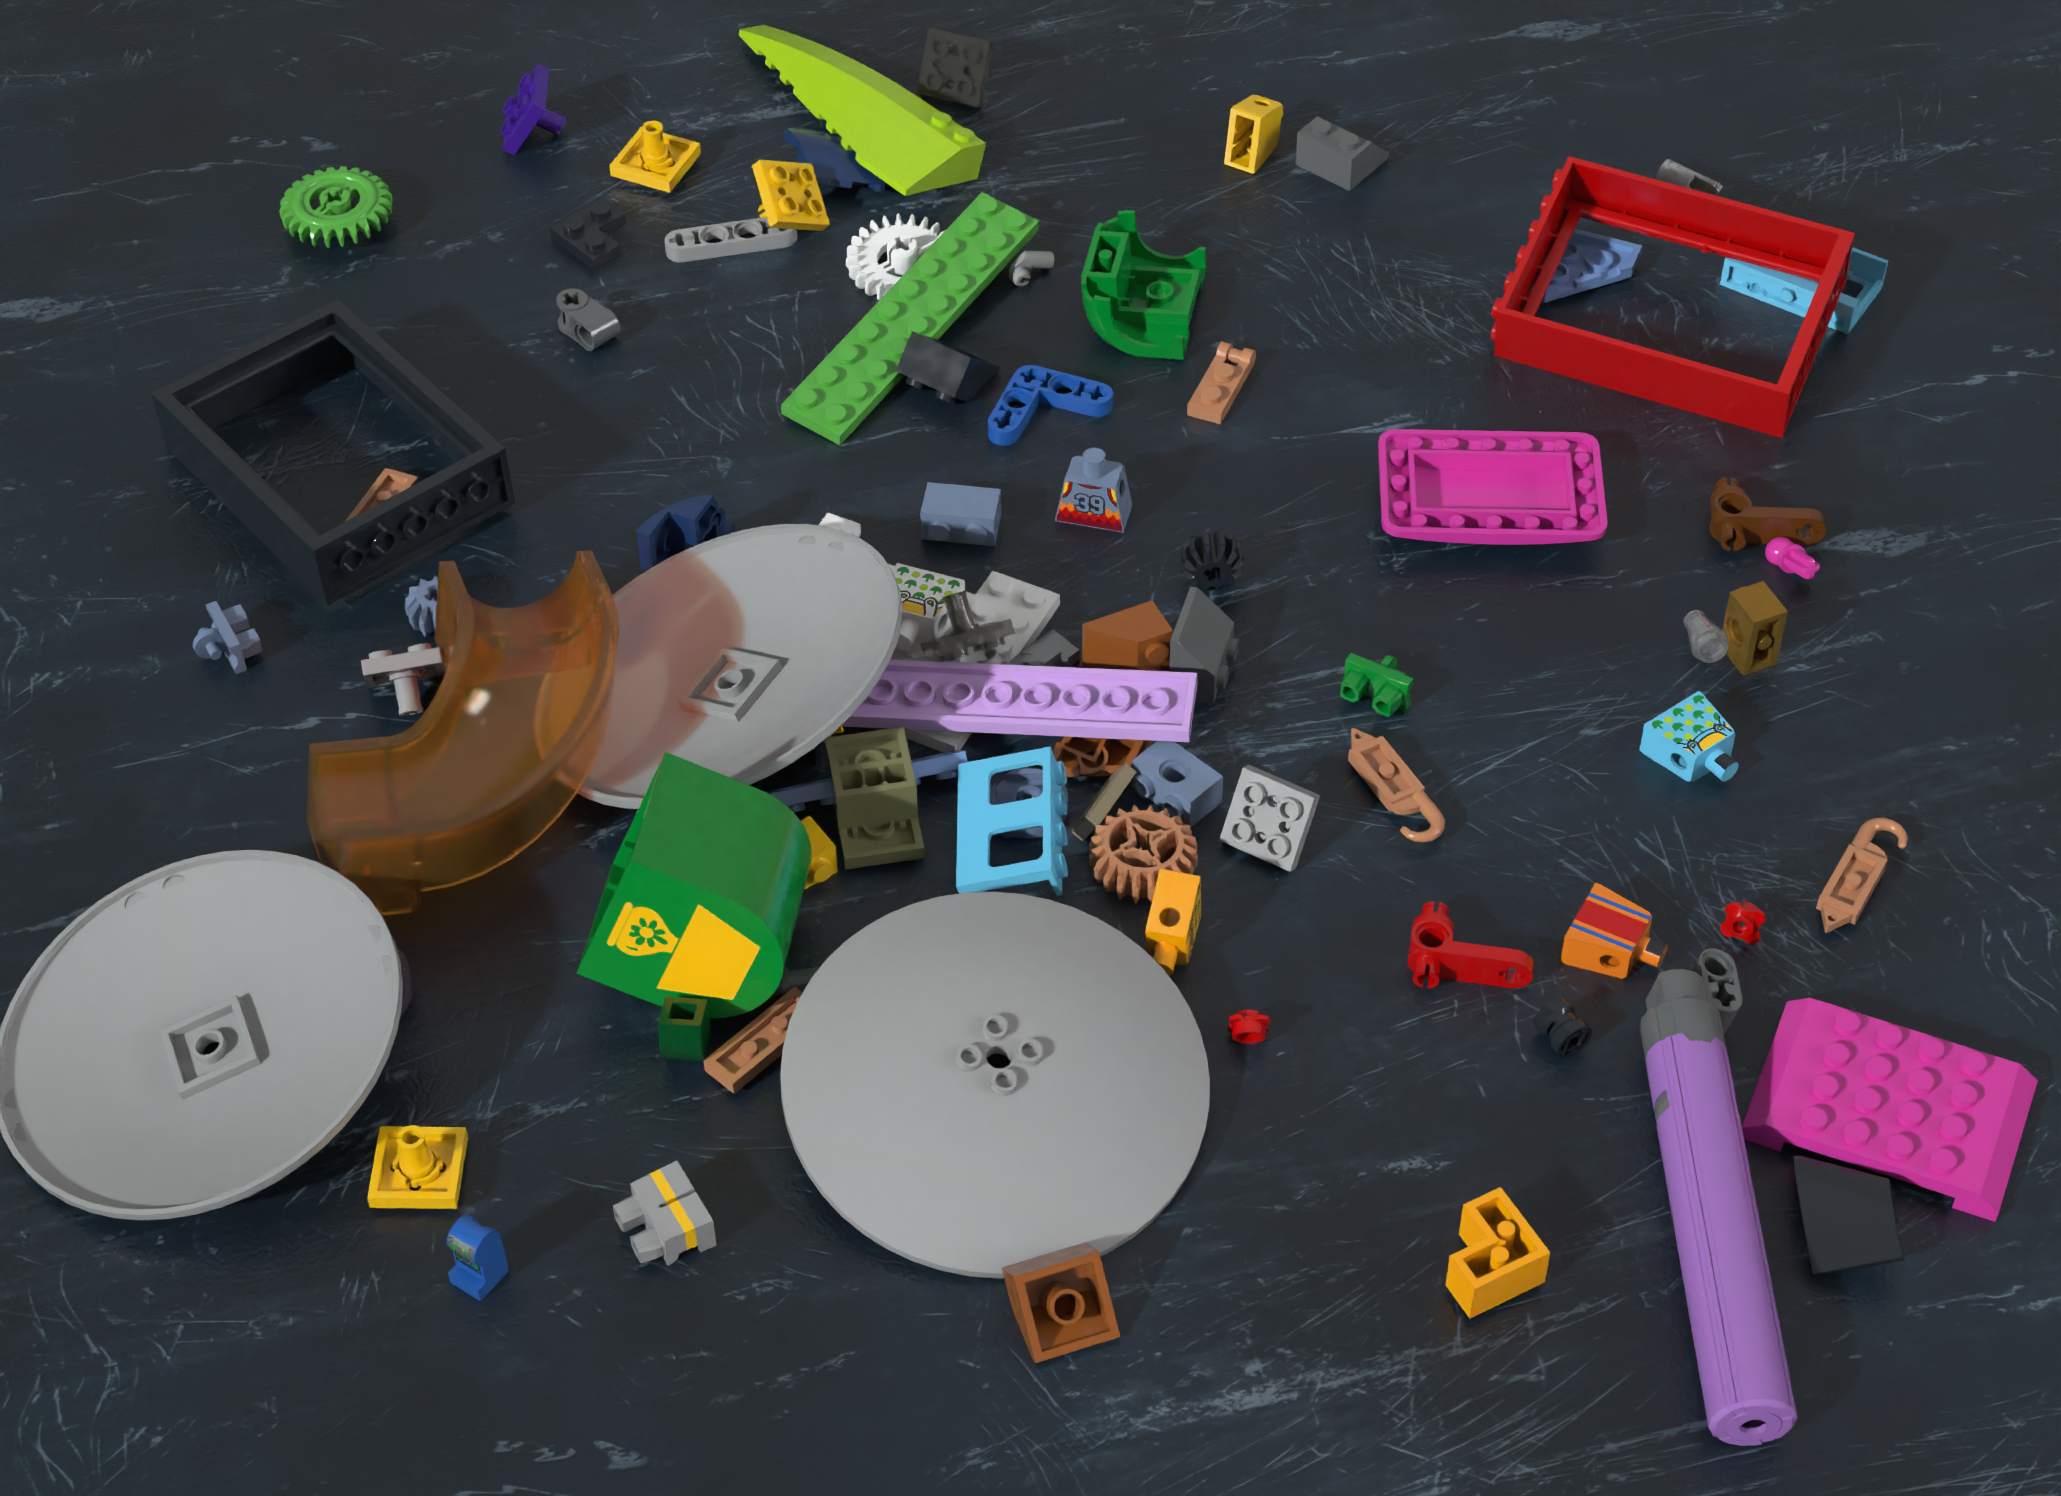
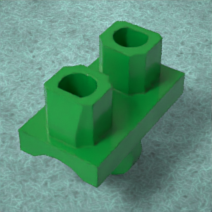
(1377, 680)

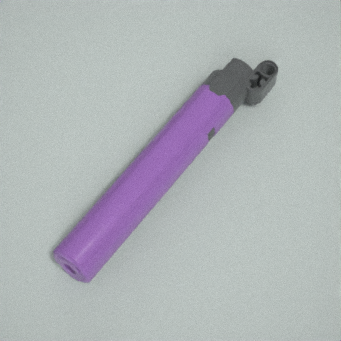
(1715, 1202)

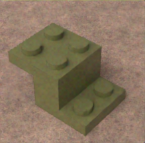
(874, 798)

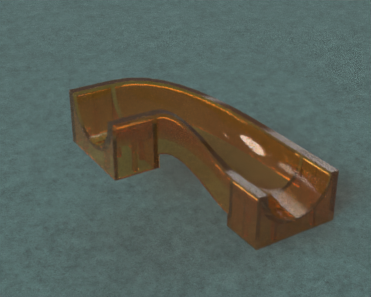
(487, 757)

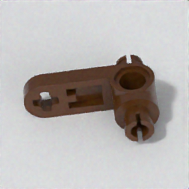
(1741, 524)

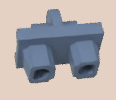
(221, 637)

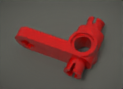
(1439, 957)

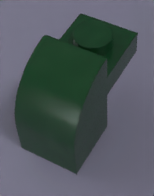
(684, 1029)

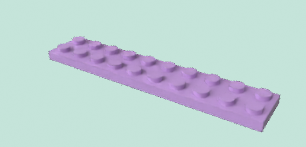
(1031, 701)

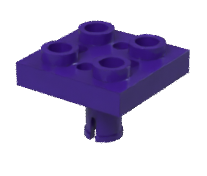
(529, 110)

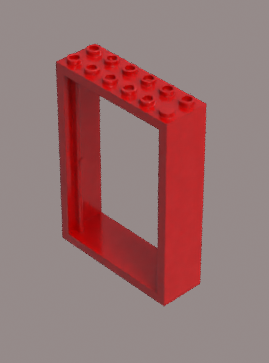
(1692, 221)

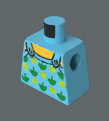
(1691, 740)

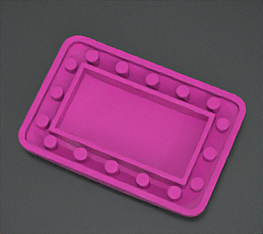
(1491, 486)

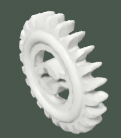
(903, 247)

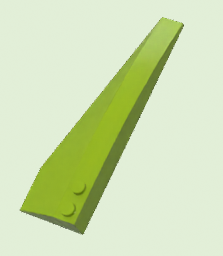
(877, 118)

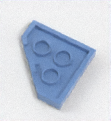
(1591, 263)

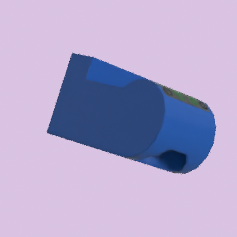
(477, 1256)

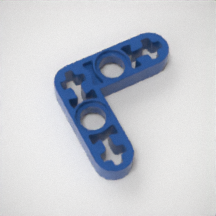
(1029, 387)

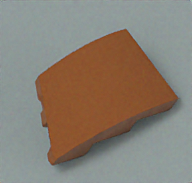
(1097, 755)

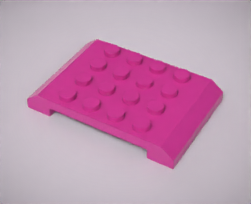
(1892, 1103)

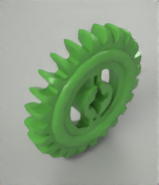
(335, 214)

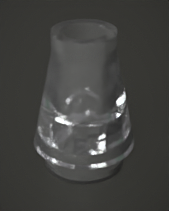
(1705, 638)

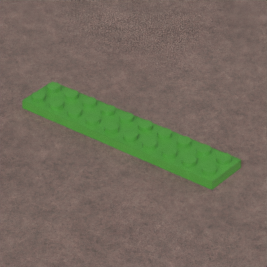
(922, 301)

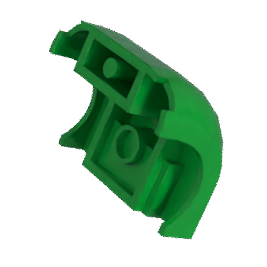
(1139, 295)

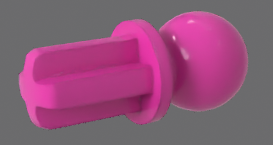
(1791, 557)

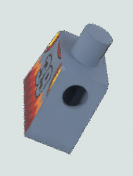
(1095, 493)

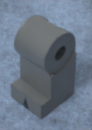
(1049, 651)

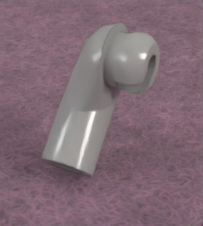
(1026, 262)

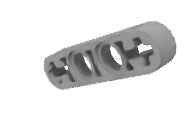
(681, 244)

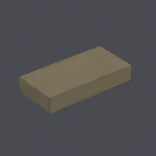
(1103, 801)

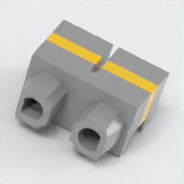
(670, 1212)

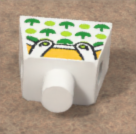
(922, 602)

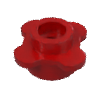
(1746, 913)
(1249, 1026)

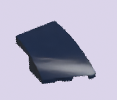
(830, 159)
(680, 528)

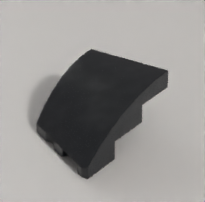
(1846, 1217)

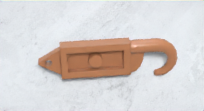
(1394, 783)
(1857, 874)

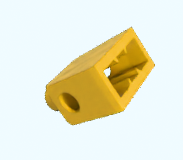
(1254, 123)

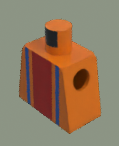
(1611, 935)

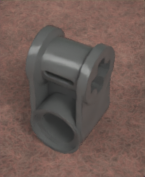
(585, 319)

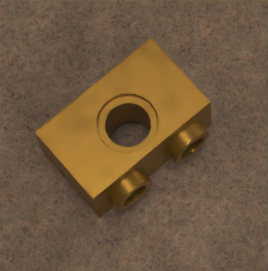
(1754, 627)

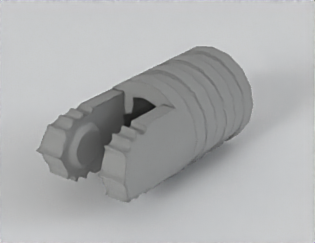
(1682, 176)

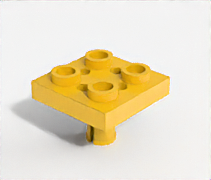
(655, 152)
(785, 199)
(420, 1157)

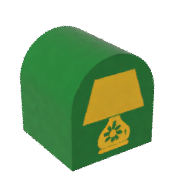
(701, 893)

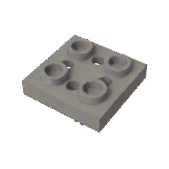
(404, 672)
(1290, 808)

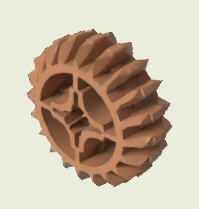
(1145, 845)

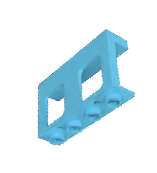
(1796, 293)
(981, 820)

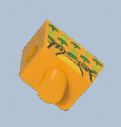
(1173, 918)

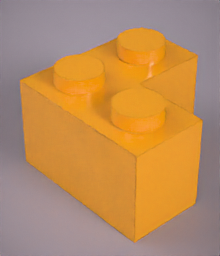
(1500, 1258)

